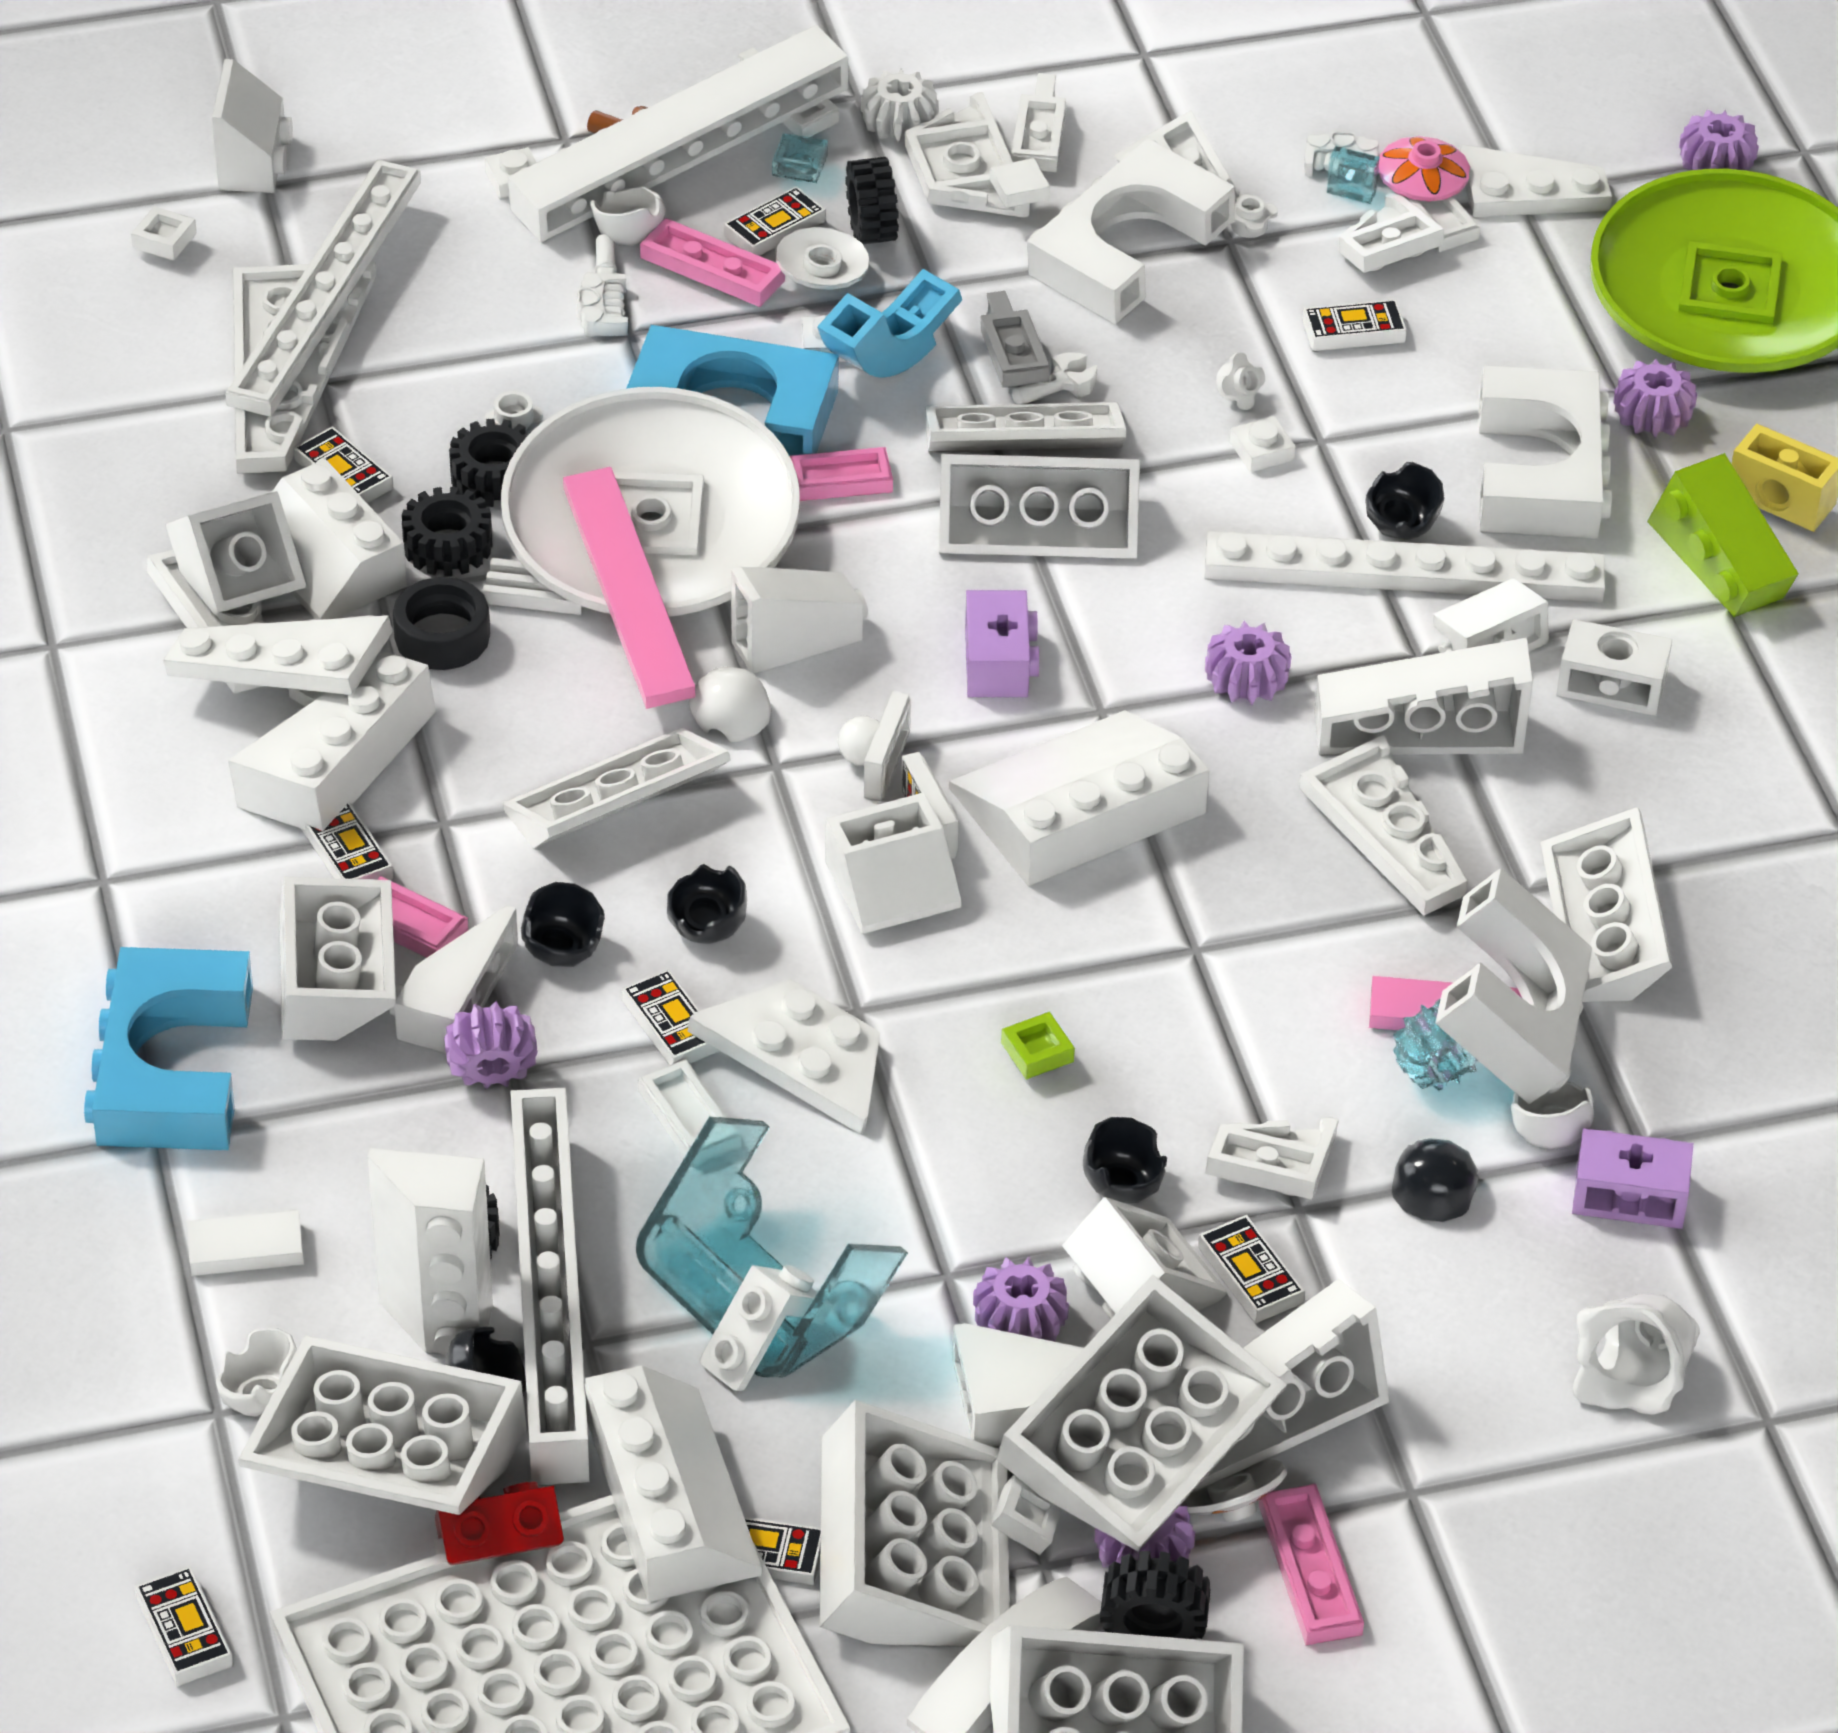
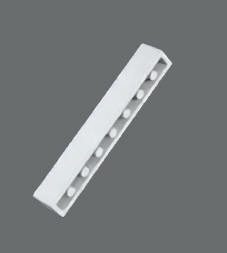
(679, 131)
(549, 1288)

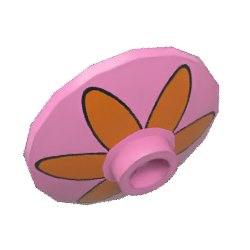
(1424, 168)

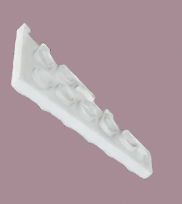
(258, 294)

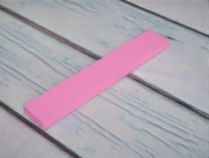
(629, 588)

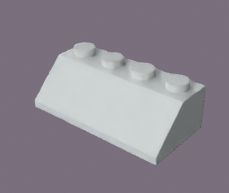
(1039, 506)
(431, 1243)
(668, 1483)

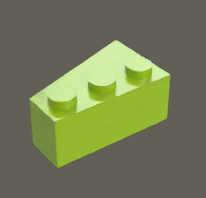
(1723, 536)

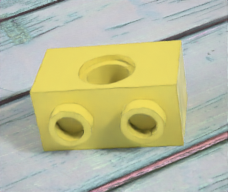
(1787, 476)

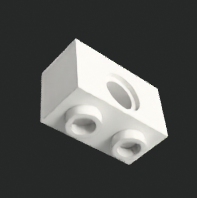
(1614, 667)

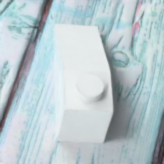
(454, 980)

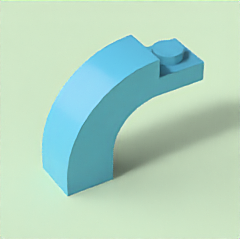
(898, 336)

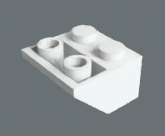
(891, 863)

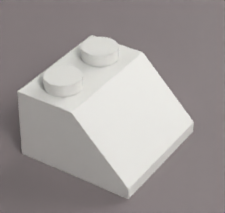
(249, 132)
(237, 553)
(1125, 1245)

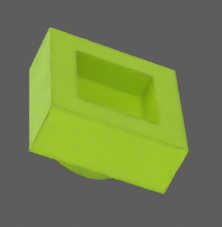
(1037, 1045)

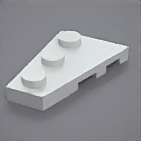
(1532, 185)

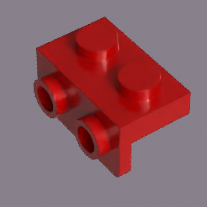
(502, 1524)

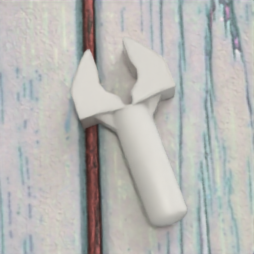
(1067, 373)

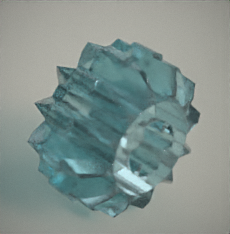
(1430, 1053)

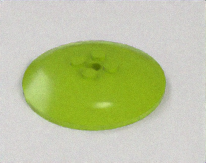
(1686, 233)

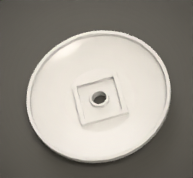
(674, 452)

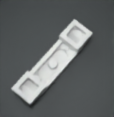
(962, 1692)

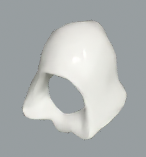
(1642, 1355)

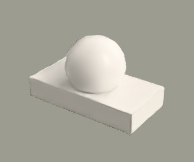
(877, 743)

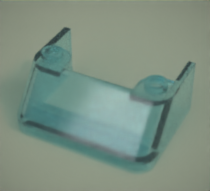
(703, 1250)

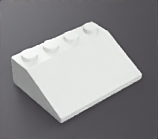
(1085, 794)
(1139, 1416)
(388, 1426)
(909, 1532)
(1113, 1683)

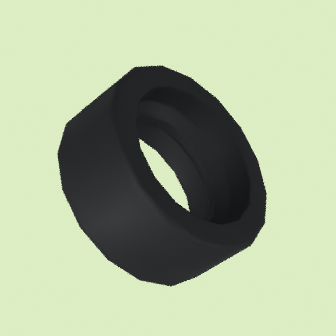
(436, 597)

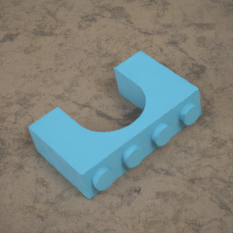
(793, 379)
(149, 995)

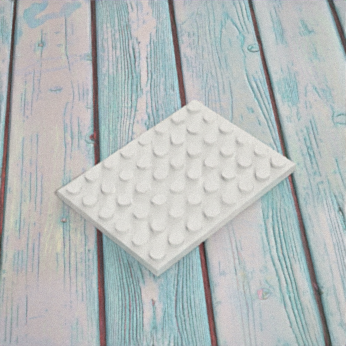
(553, 1648)

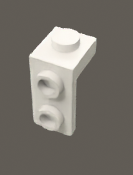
(754, 1321)

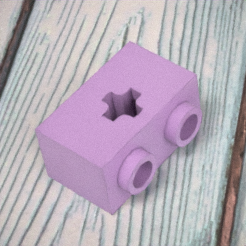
(998, 643)
(1632, 1178)

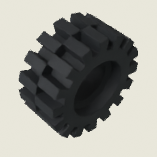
(872, 200)
(479, 446)
(447, 550)
(1155, 1597)

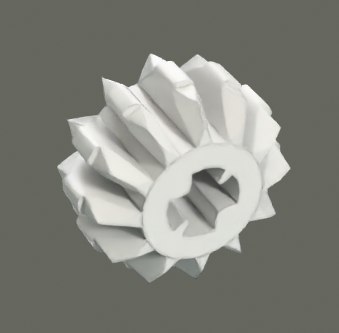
(898, 103)

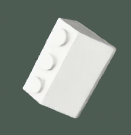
(340, 543)
(335, 955)

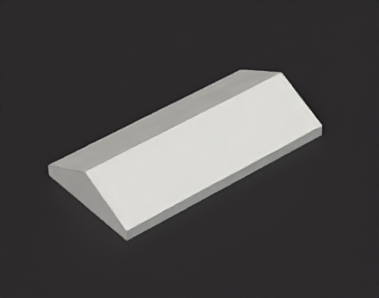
(1024, 426)
(613, 785)
(1609, 897)

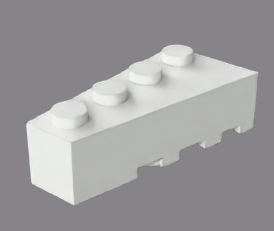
(1430, 703)
(334, 746)
(1332, 1374)

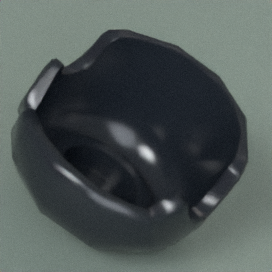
(1405, 501)
(708, 904)
(562, 924)
(1123, 1160)
(1435, 1180)
(478, 1352)

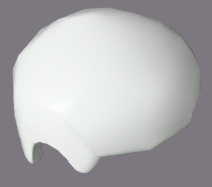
(628, 214)
(731, 702)
(1554, 1118)
(252, 1375)

